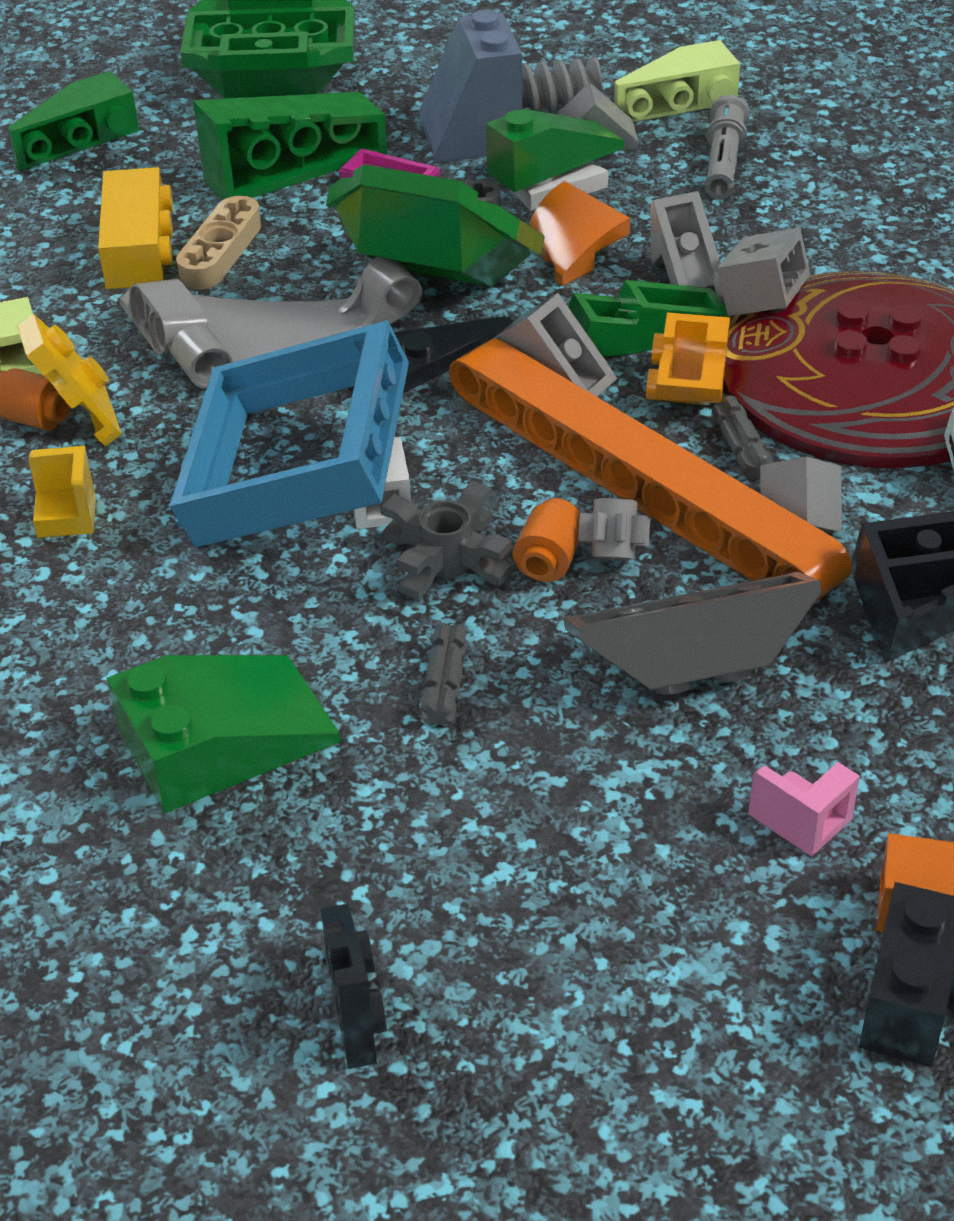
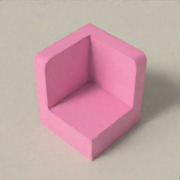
(801, 810)

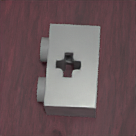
(762, 272)

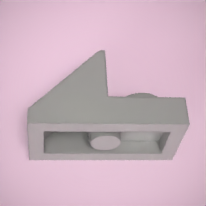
(683, 240)

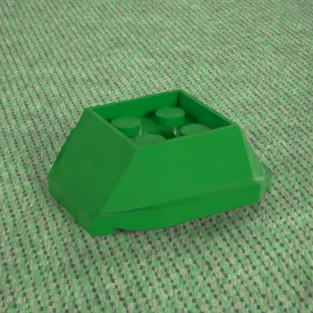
(268, 45)
(431, 225)

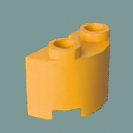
(689, 360)

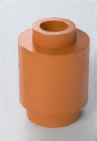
(30, 400)
(548, 540)

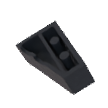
(906, 580)

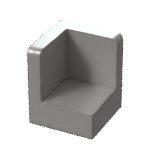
(806, 489)

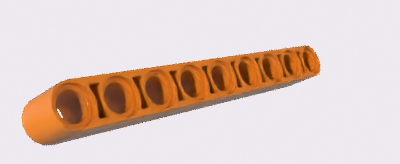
(645, 467)

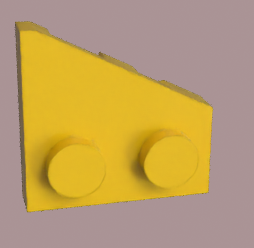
(72, 376)

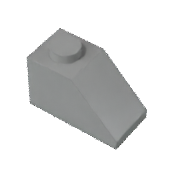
(560, 343)

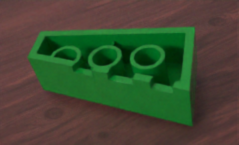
(282, 140)

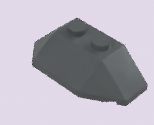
(700, 632)

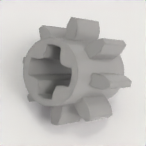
(614, 529)

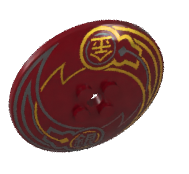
(832, 393)

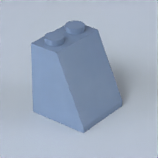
(472, 86)

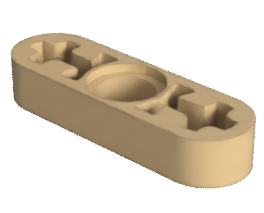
(218, 242)

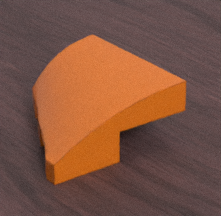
(575, 229)

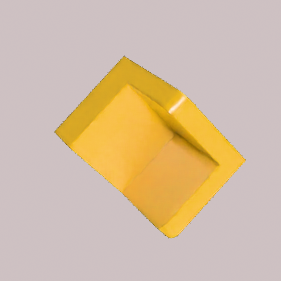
(63, 492)

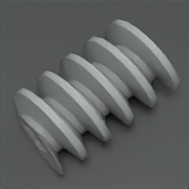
(559, 85)

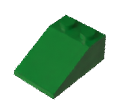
(215, 721)

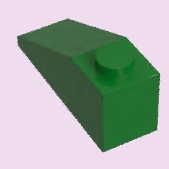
(540, 145)

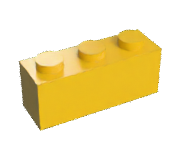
(135, 227)

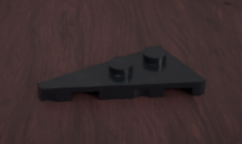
(436, 347)

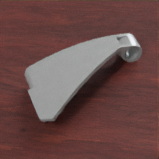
(220, 331)

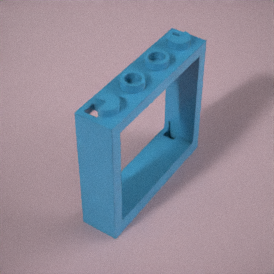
(360, 358)

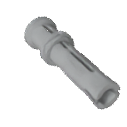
(725, 136)

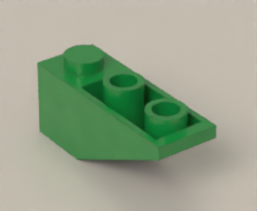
(74, 120)

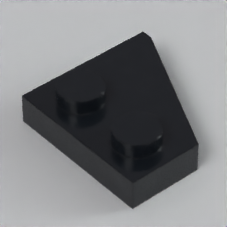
(357, 1006)

